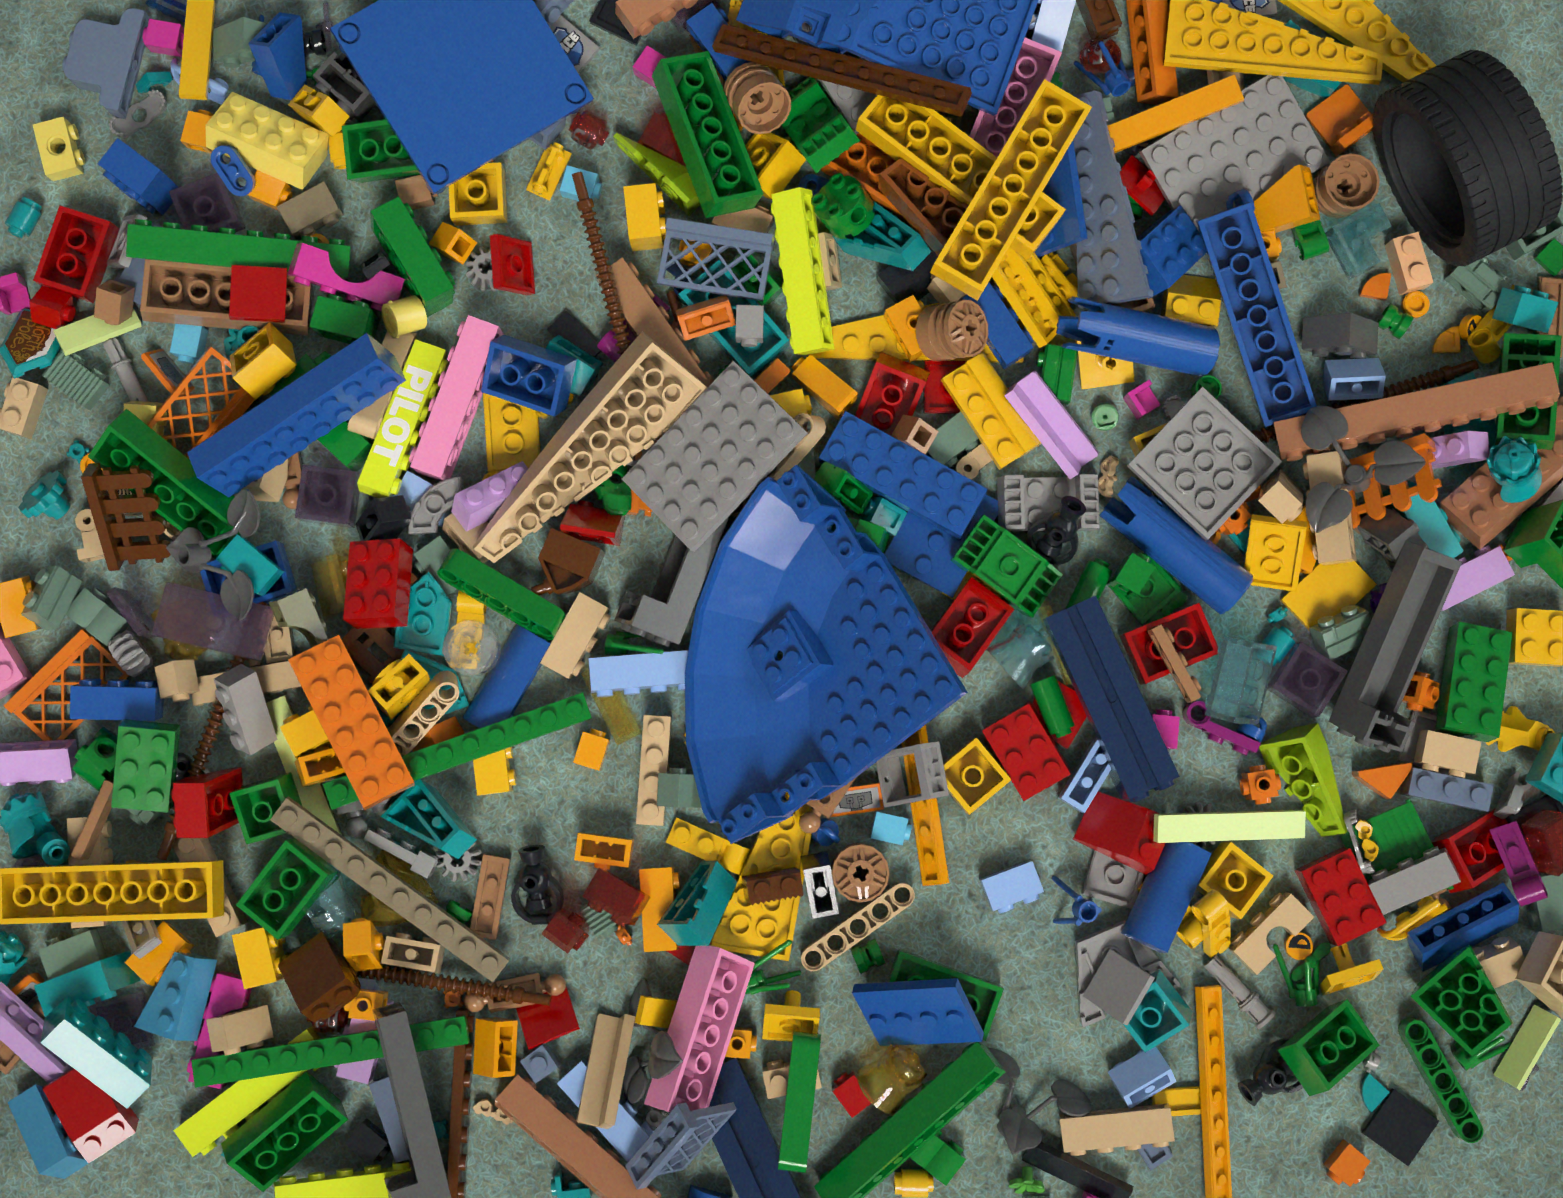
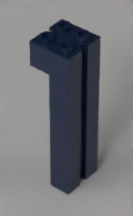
(1111, 700)
(747, 1140)

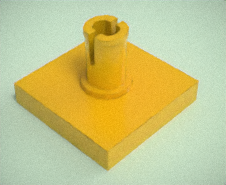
(1102, 371)
(1348, 974)
(784, 1019)

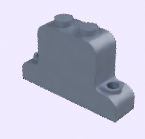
(107, 59)

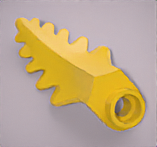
(1519, 731)

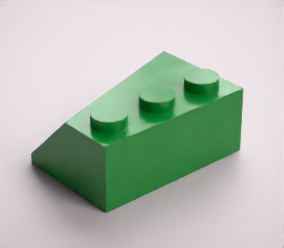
(1463, 1001)

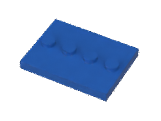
(1065, 190)
(926, 550)
(918, 1012)

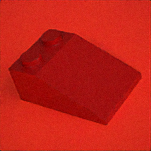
(891, 392)
(592, 524)
(970, 625)
(205, 804)
(1120, 832)
(1473, 850)
(89, 1114)

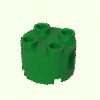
(843, 206)
(97, 760)

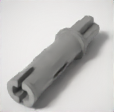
(124, 370)

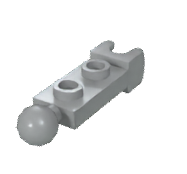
(422, 862)

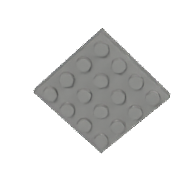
(1204, 463)

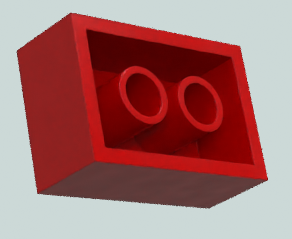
(76, 253)
(378, 584)
(1190, 635)
(1027, 751)
(1340, 896)

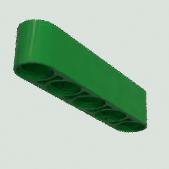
(501, 594)
(1449, 1089)
(799, 1102)

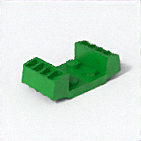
(817, 125)
(1007, 566)

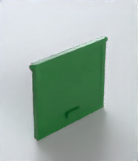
(1397, 834)

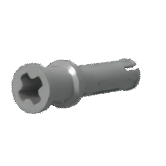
(1247, 1000)

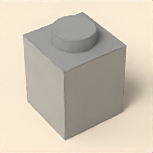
(749, 325)

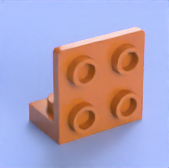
(1341, 120)

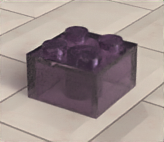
(207, 204)
(328, 496)
(1306, 680)

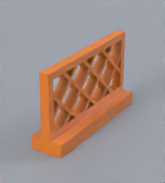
(233, 408)
(49, 673)

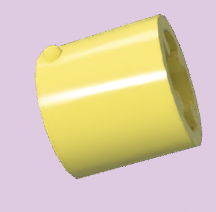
(404, 316)

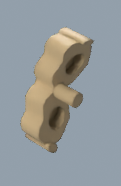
(1105, 483)
(486, 1108)

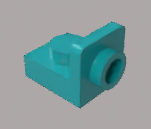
(884, 514)
(575, 1188)

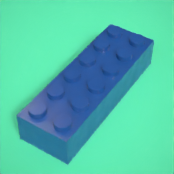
(904, 475)

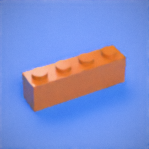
(1148, 33)

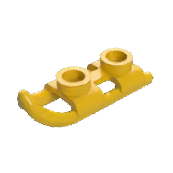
(1406, 922)

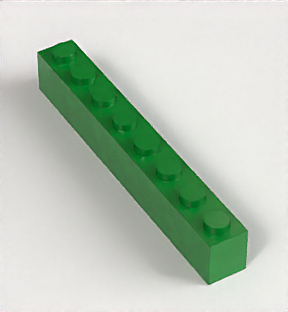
(225, 247)
(912, 1125)

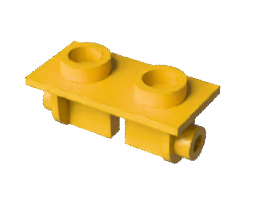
(549, 171)
(1056, 268)

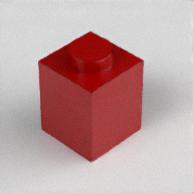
(52, 308)
(849, 1093)

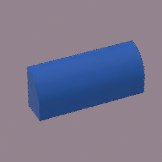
(508, 680)
(1166, 895)
(1463, 926)

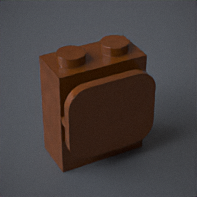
(319, 978)

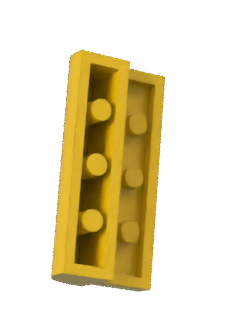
(1032, 295)
(983, 403)

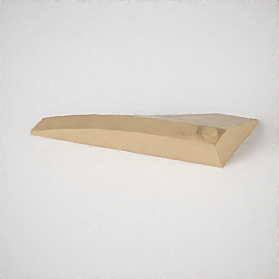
(612, 424)

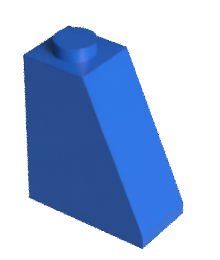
(281, 55)

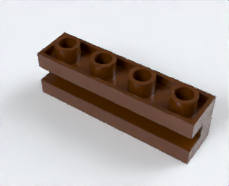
(1100, 17)

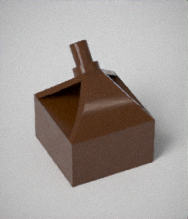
(567, 564)

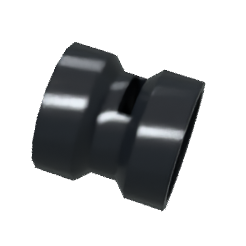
(313, 42)

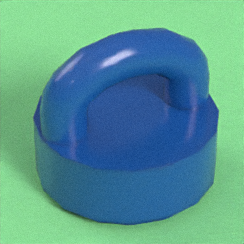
(1239, 197)
(1252, 731)
(827, 833)

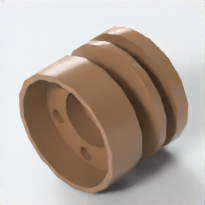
(757, 98)
(1355, 176)
(952, 330)
(845, 866)

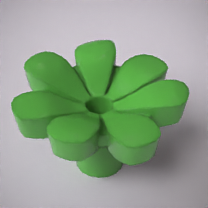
(1026, 1182)

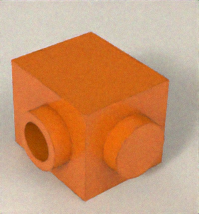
(1346, 1164)

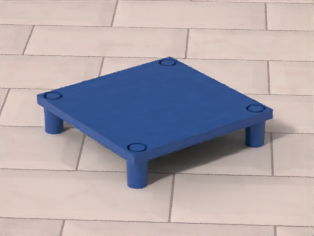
(461, 78)

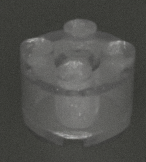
(456, 649)

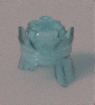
(1022, 652)
(333, 908)

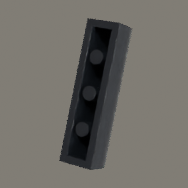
(903, 283)

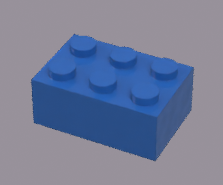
(137, 177)
(1170, 248)
(528, 375)
(273, 550)
(116, 700)

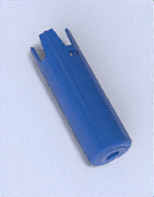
(1141, 337)
(1177, 546)

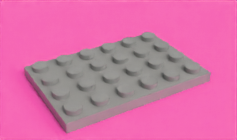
(1234, 150)
(714, 456)

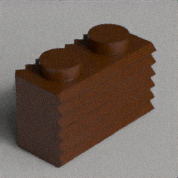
(772, 885)

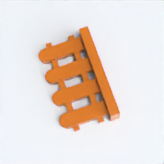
(1400, 493)

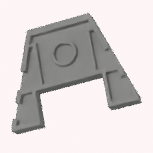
(1091, 953)

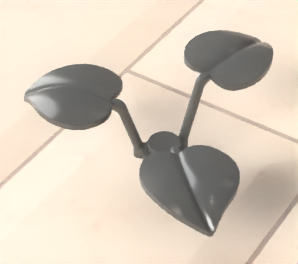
(1332, 505)
(193, 553)
(662, 1058)
(1014, 1122)

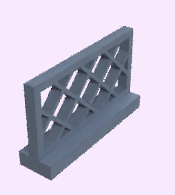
(719, 236)
(677, 1141)

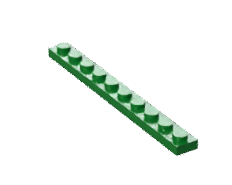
(477, 744)
(322, 1052)

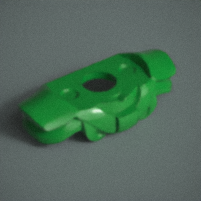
(615, 497)

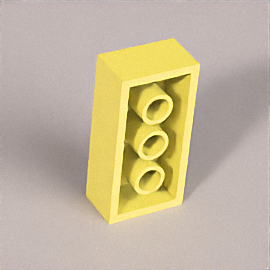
(268, 140)

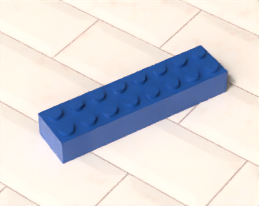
(1256, 313)
(296, 416)

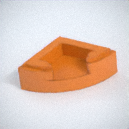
(1376, 287)

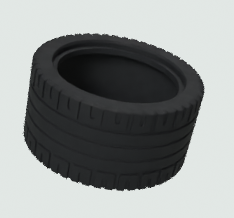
(1468, 157)

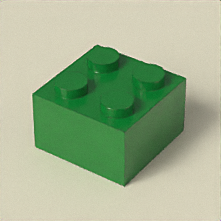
(343, 320)
(259, 802)

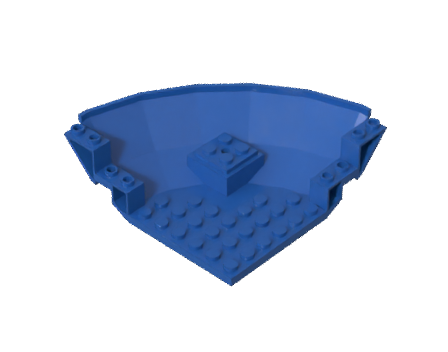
(941, 39)
(852, 670)

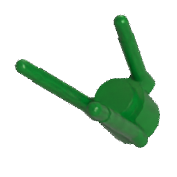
(617, 645)
(759, 982)
(1305, 991)
(1468, 1061)

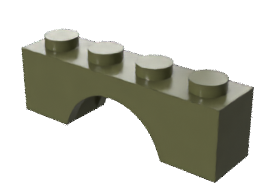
(299, 612)

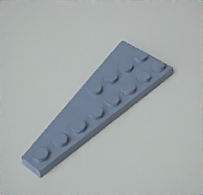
(1110, 259)

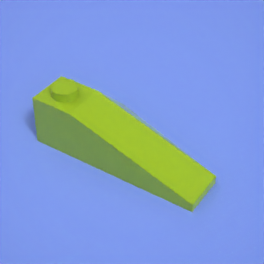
(666, 173)
(1306, 766)

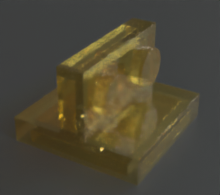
(331, 583)

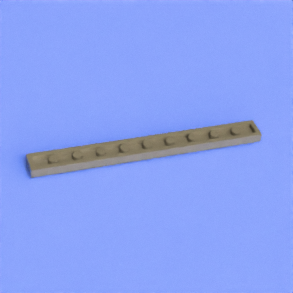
(390, 889)

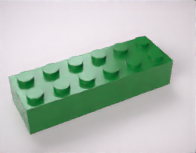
(707, 134)
(182, 495)

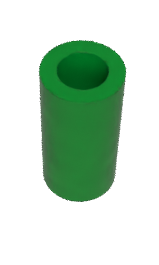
(1091, 582)
(1053, 706)

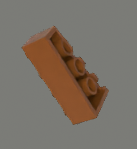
(922, 203)

